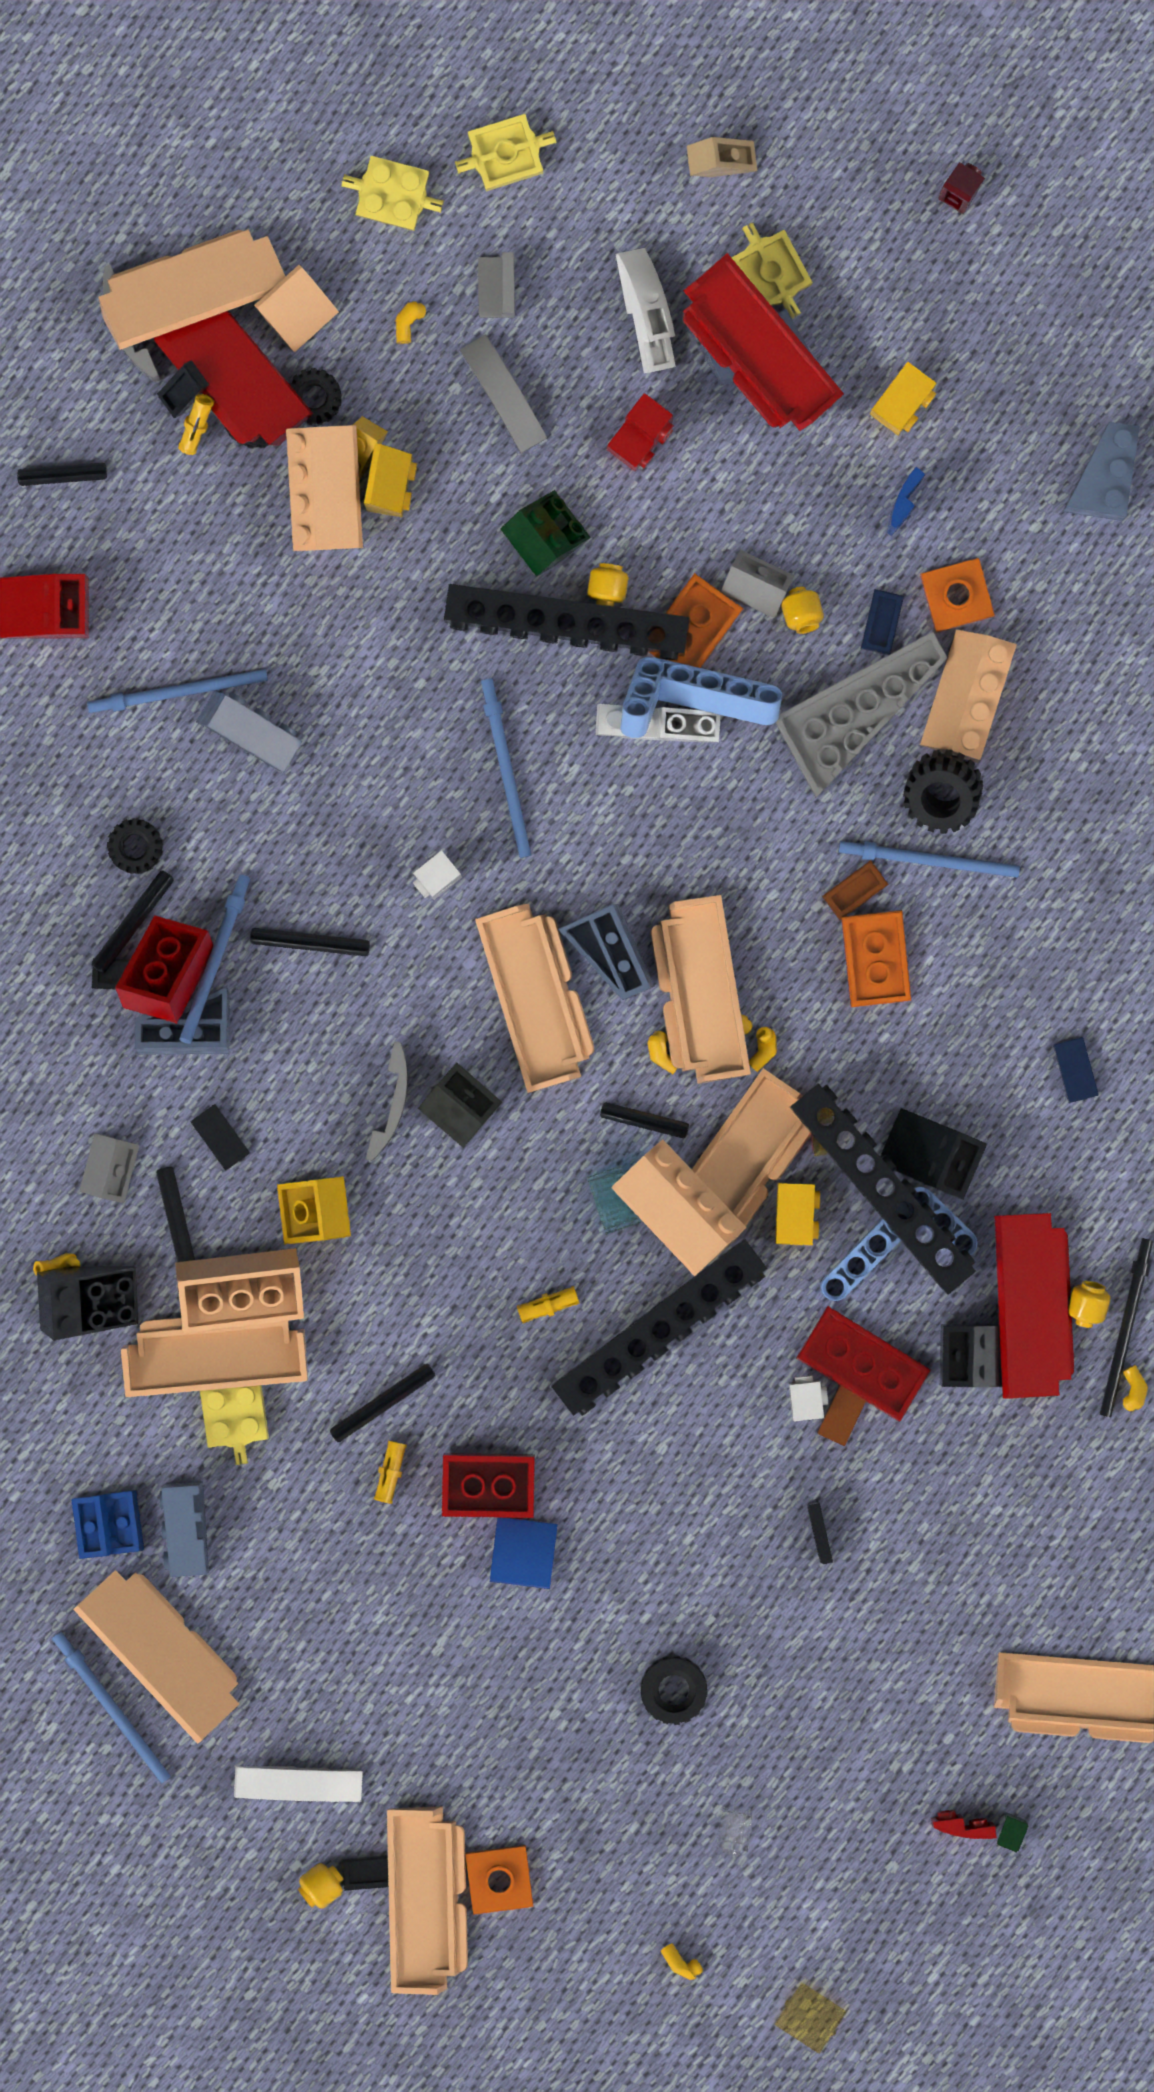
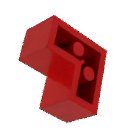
(642, 430)

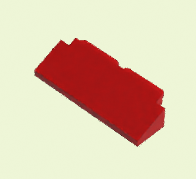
(758, 346)
(242, 381)
(1033, 1305)

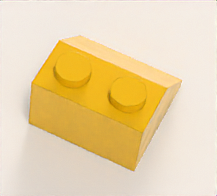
(389, 481)
(314, 1210)

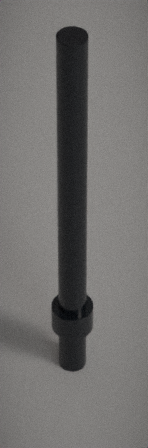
(1140, 1269)

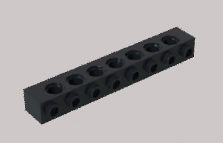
(462, 597)
(752, 1272)
(947, 1276)

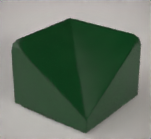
(1012, 1832)

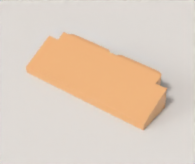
(189, 286)
(534, 995)
(704, 1005)
(753, 1146)
(211, 1359)
(161, 1651)
(1073, 1694)
(424, 1908)

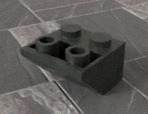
(460, 1105)

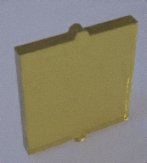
(810, 2017)

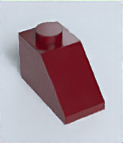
(961, 187)

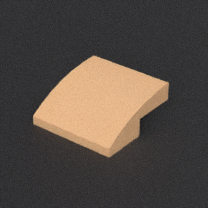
(296, 308)

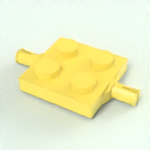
(505, 152)
(392, 193)
(774, 268)
(234, 1418)

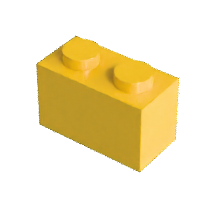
(903, 399)
(796, 1214)

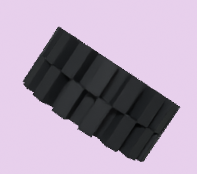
(328, 384)
(116, 846)

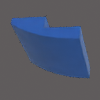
(903, 507)
(107, 1524)
(523, 1553)

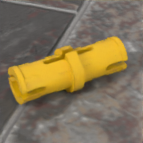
(190, 439)
(548, 1304)
(390, 1472)

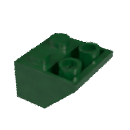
(545, 532)

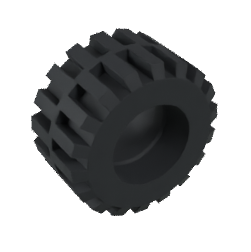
(939, 813)

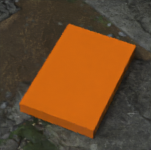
(710, 618)
(876, 958)

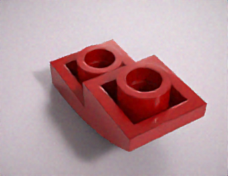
(953, 1824)

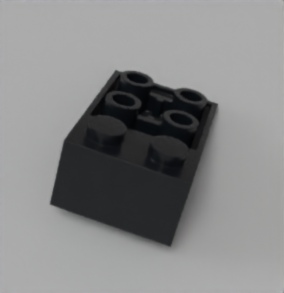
(933, 1153)
(86, 1300)
(970, 1356)

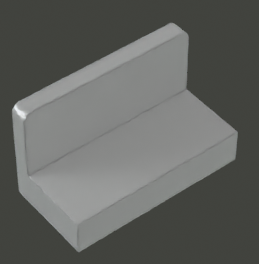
(496, 286)
(757, 583)
(109, 1168)

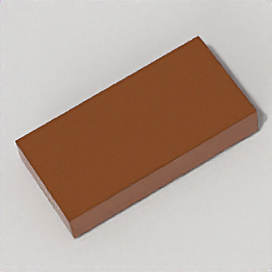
(855, 890)
(841, 1416)

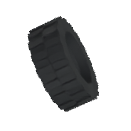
(673, 1713)

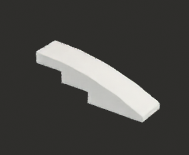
(298, 1783)

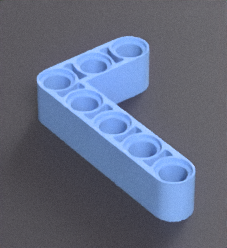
(697, 689)
(871, 1259)

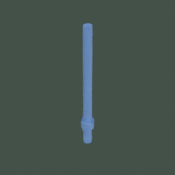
(119, 701)
(493, 710)
(870, 851)
(233, 906)
(75, 1660)

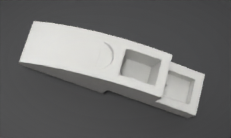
(649, 307)
(665, 725)

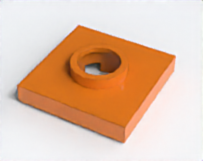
(942, 611)
(508, 1859)

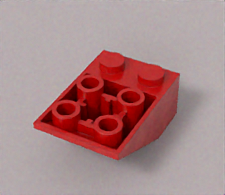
(44, 606)

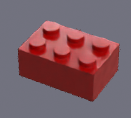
(165, 969)
(488, 1485)

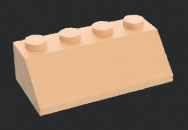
(324, 488)
(968, 694)
(678, 1207)
(239, 1290)

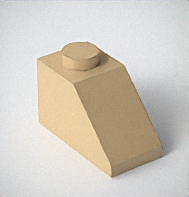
(721, 157)

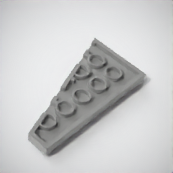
(842, 719)

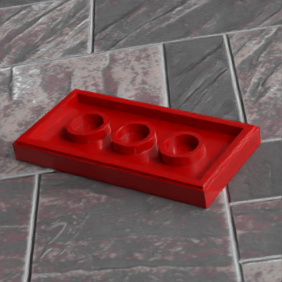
(863, 1363)

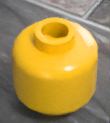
(607, 584)
(802, 610)
(1089, 1303)
(320, 1885)

